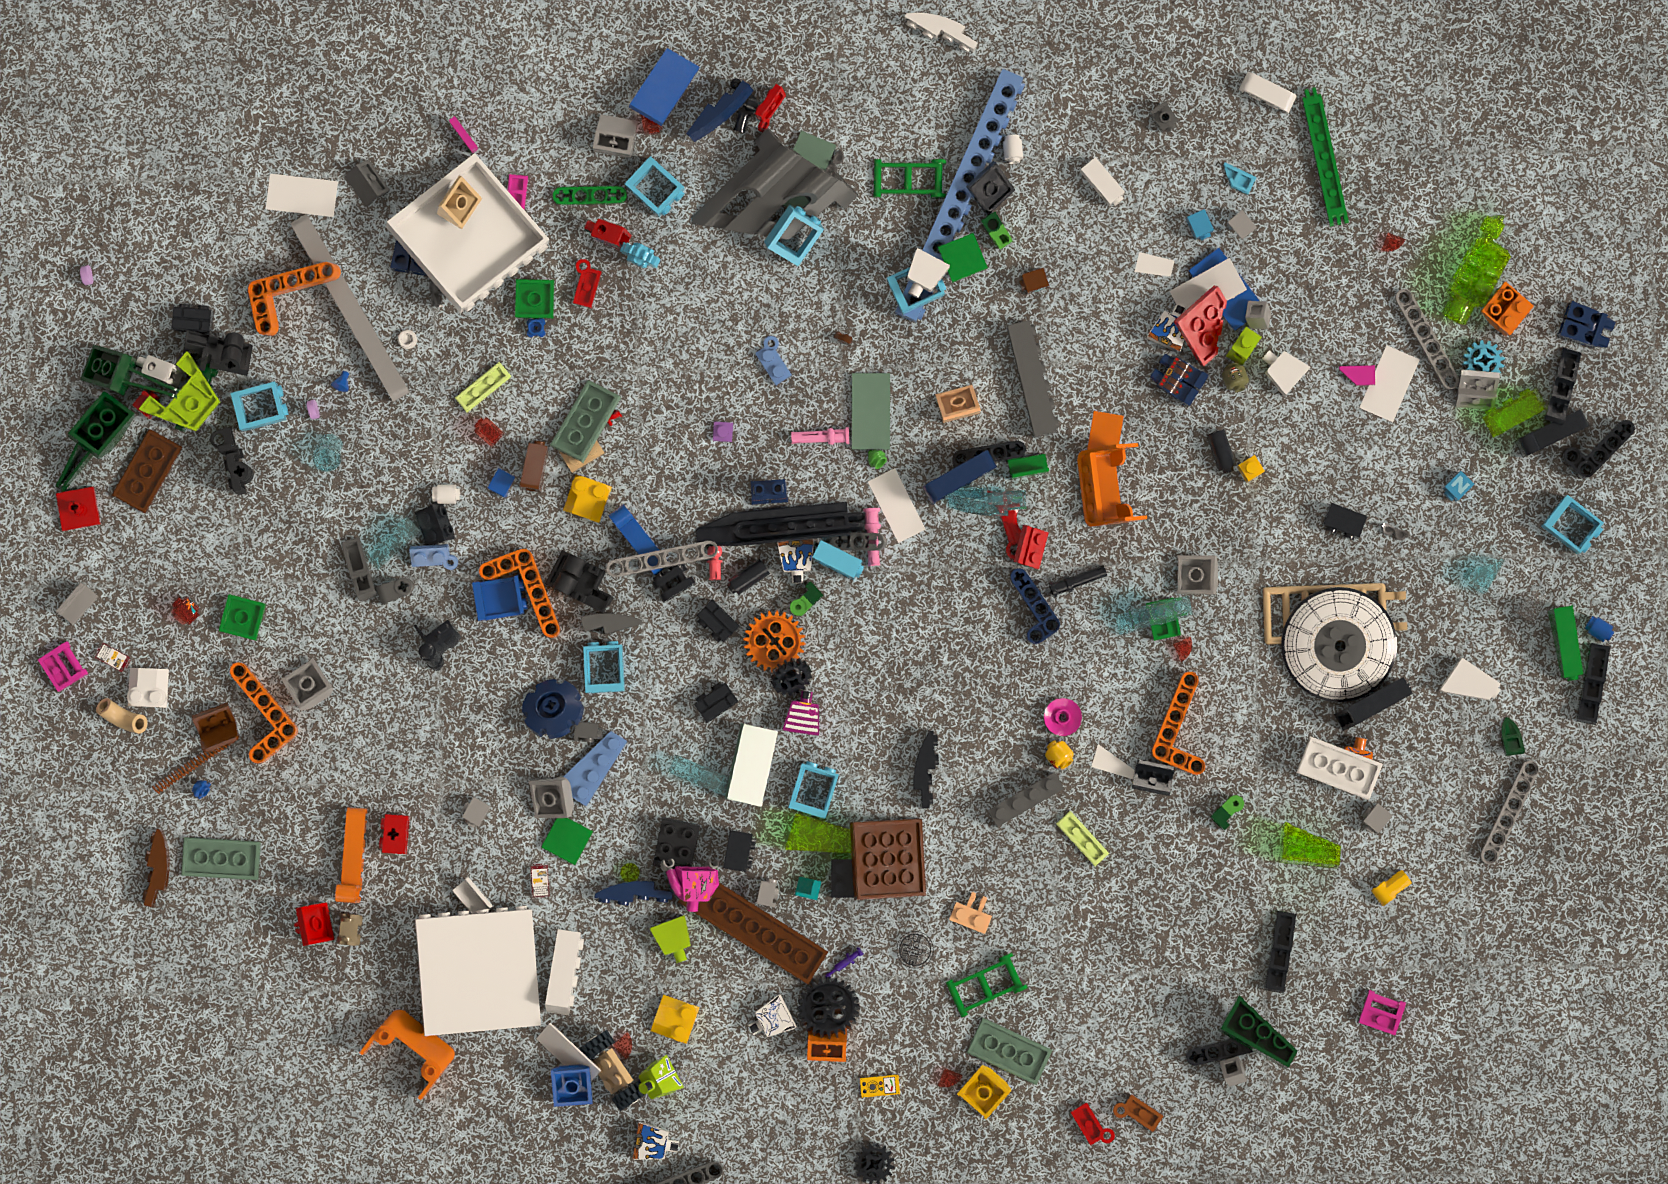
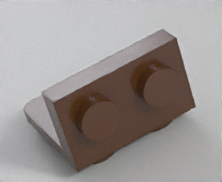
(216, 727)

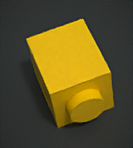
(1250, 469)

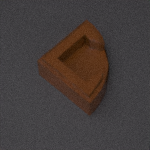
(844, 338)

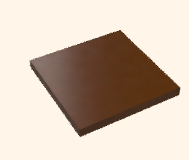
(888, 859)

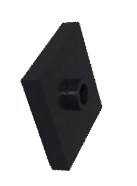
(990, 188)

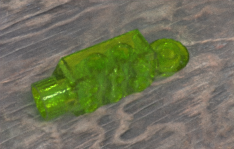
(1477, 272)

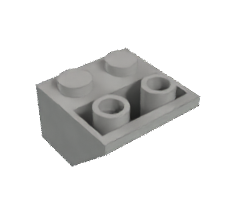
(615, 136)

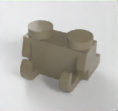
(348, 929)

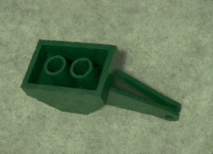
(113, 371)
(97, 433)

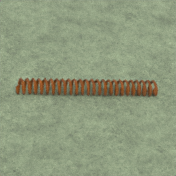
(187, 772)

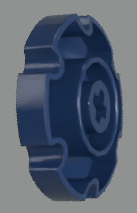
(552, 709)

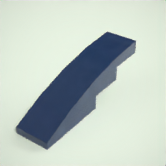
(714, 116)

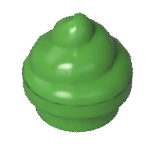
(876, 458)

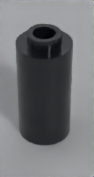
(1221, 451)
(748, 577)

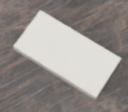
(1339, 768)

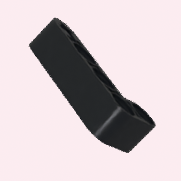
(1551, 433)
(1602, 447)
(969, 453)
(1222, 1052)

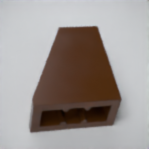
(534, 467)

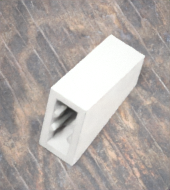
(1470, 682)

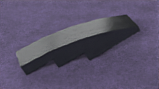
(1563, 386)
(1593, 683)
(1280, 952)

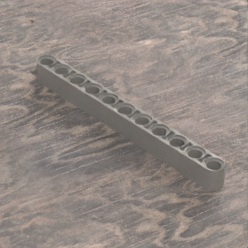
(352, 311)

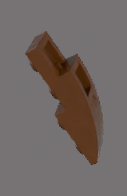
(159, 860)

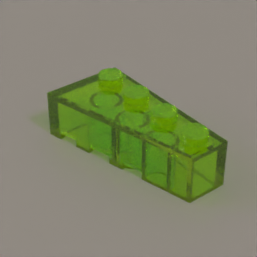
(817, 836)

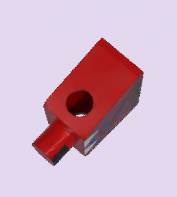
(608, 233)

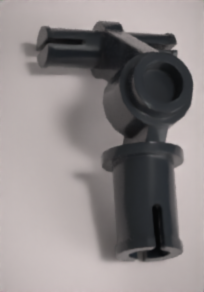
(746, 110)

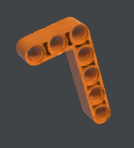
(285, 286)
(530, 585)
(267, 711)
(1175, 726)
(352, 862)

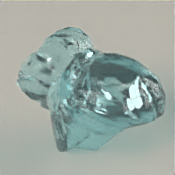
(328, 454)

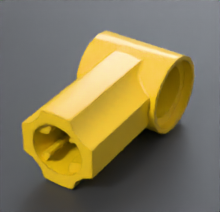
(1388, 889)

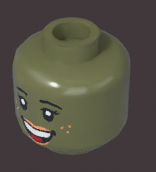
(1235, 377)

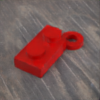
(769, 106)
(587, 285)
(1090, 1125)

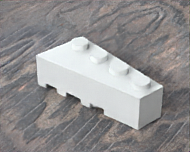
(563, 972)

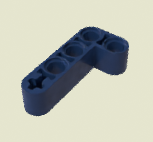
(959, 477)
(1031, 604)

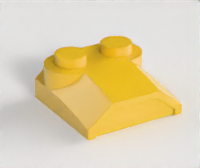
(587, 498)
(675, 1019)
(985, 1091)

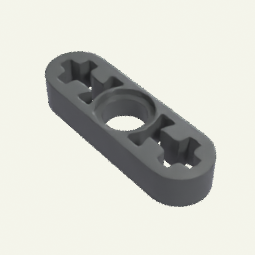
(872, 547)

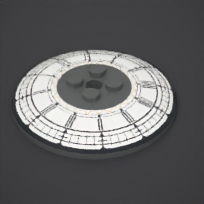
(1319, 624)

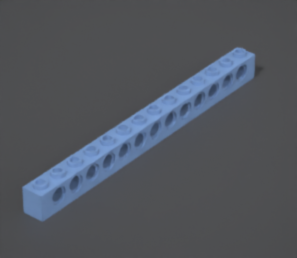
(1006, 80)

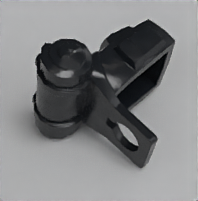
(436, 644)

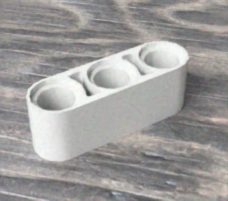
(1267, 91)

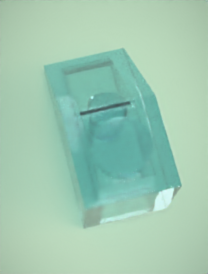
(1482, 575)

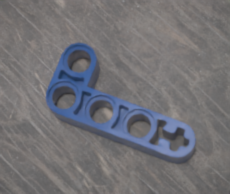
(635, 534)

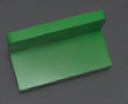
(1028, 466)

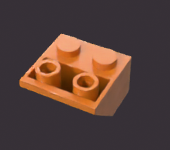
(1506, 309)
(827, 1049)

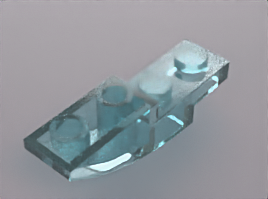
(980, 502)
(1154, 614)

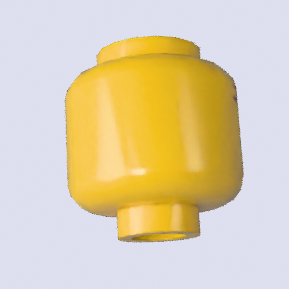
(1059, 754)

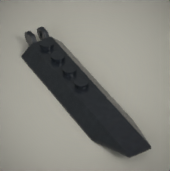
(781, 525)

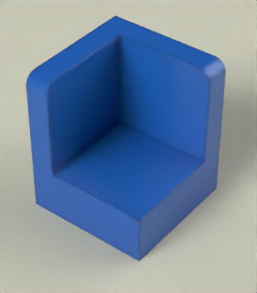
(501, 483)

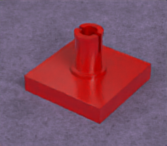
(78, 509)
(314, 924)

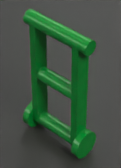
(935, 163)
(984, 985)

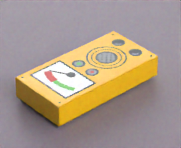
(880, 1086)

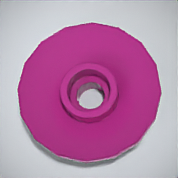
(1072, 713)

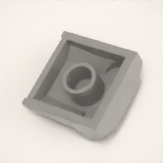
(1197, 574)
(308, 685)
(552, 798)

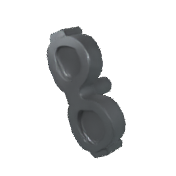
(838, 159)
(435, 298)
(1400, 535)

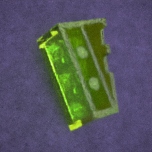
(1514, 411)
(1306, 849)

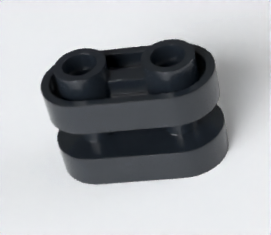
(661, 581)

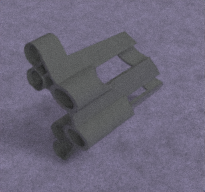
(775, 177)

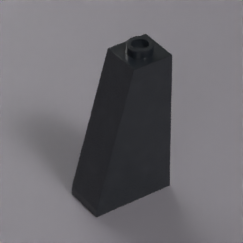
(1373, 703)

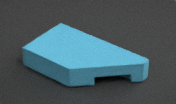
(1239, 179)

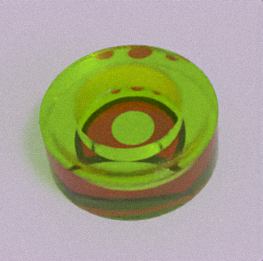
(630, 872)

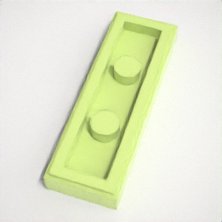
(483, 387)
(1082, 838)

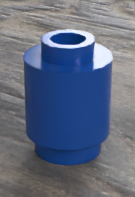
(1599, 629)

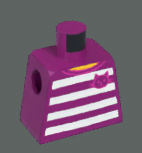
(803, 716)

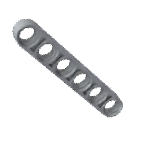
(1429, 338)
(662, 561)
(1511, 813)

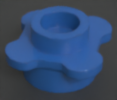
(540, 324)
(201, 788)

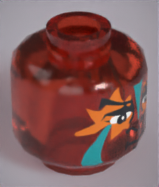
(185, 610)

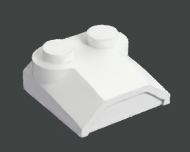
(148, 687)

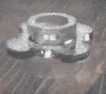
(690, 1077)

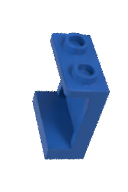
(499, 598)

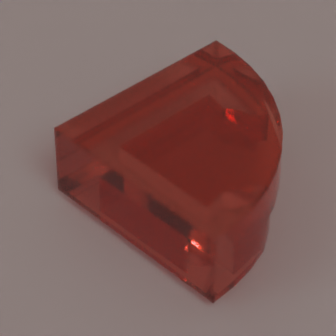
(1392, 243)
(1183, 648)
(624, 1045)
(949, 1078)

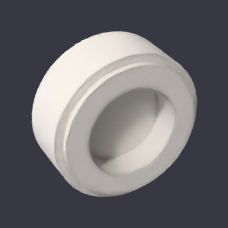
(407, 339)

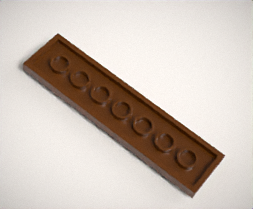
(762, 932)

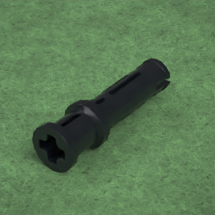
(1069, 583)

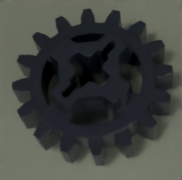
(791, 676)
(879, 1171)

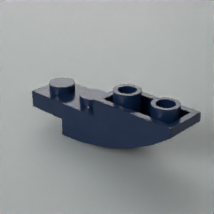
(625, 893)

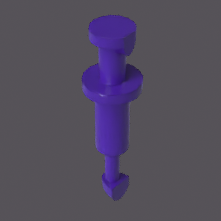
(846, 961)

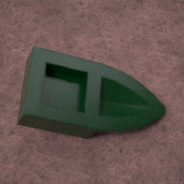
(1511, 738)

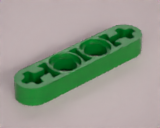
(590, 191)

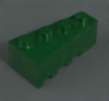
(1251, 1030)

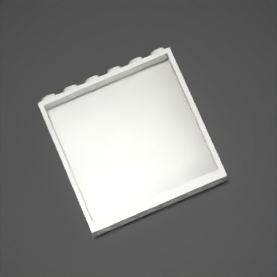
(481, 254)
(477, 971)

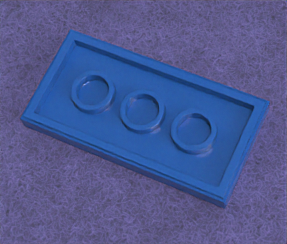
(664, 87)
(1235, 307)

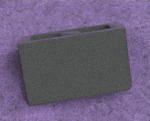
(366, 182)

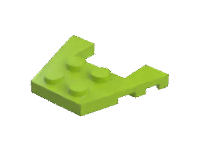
(193, 403)

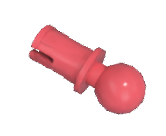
(714, 564)

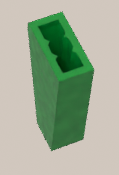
(1566, 642)

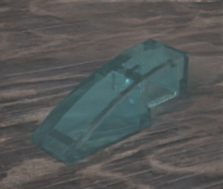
(393, 542)
(699, 775)

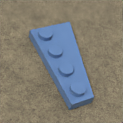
(593, 767)

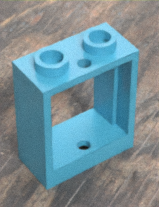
(636, 178)
(772, 239)
(899, 297)
(240, 411)
(1558, 511)
(838, 560)
(600, 688)
(808, 809)

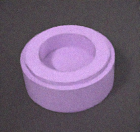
(86, 275)
(313, 409)

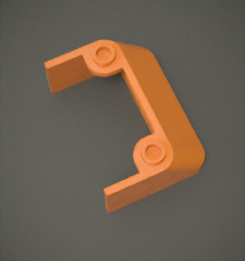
(1101, 487)
(410, 1032)

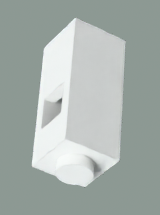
(1103, 182)

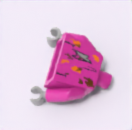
(692, 883)

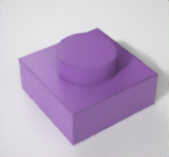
(723, 432)

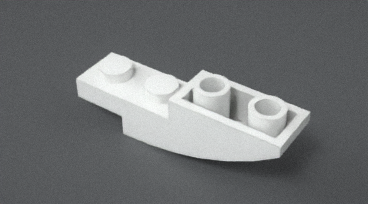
(934, 25)

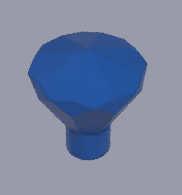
(341, 382)

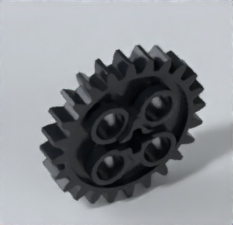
(828, 991)

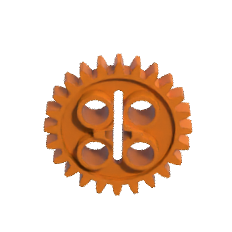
(788, 629)

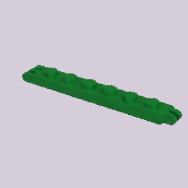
(1324, 157)

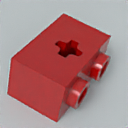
(401, 826)

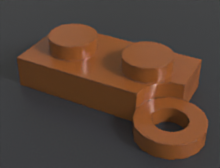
(1140, 1112)

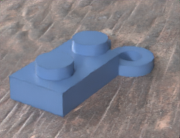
(772, 361)
(432, 555)

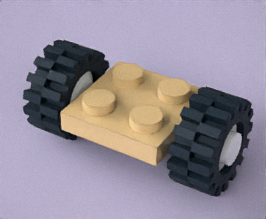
(612, 1070)

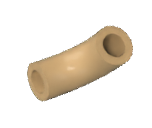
(121, 717)

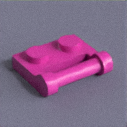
(58, 671)
(1378, 1018)

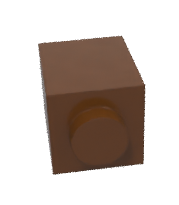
(1034, 281)

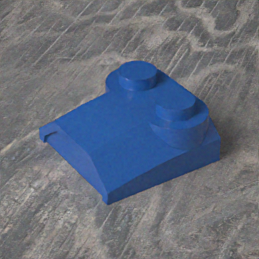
(571, 1085)

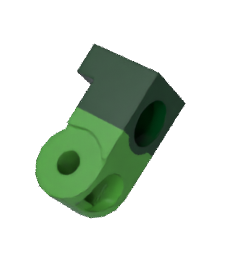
(996, 230)
(809, 599)
(1226, 810)

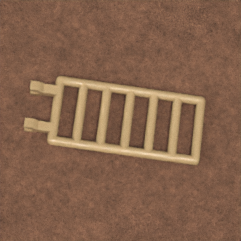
(1305, 590)

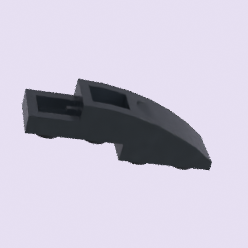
(926, 761)

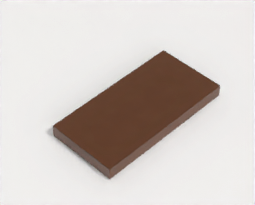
(147, 471)

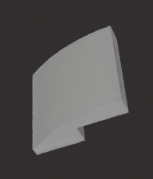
(1477, 389)

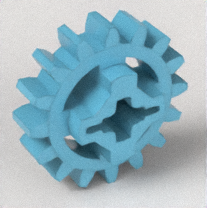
(640, 255)
(1482, 352)

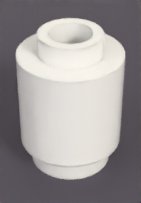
(1012, 149)
(445, 494)

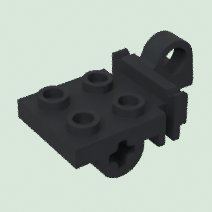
(223, 354)
(232, 462)
(579, 581)
(676, 841)

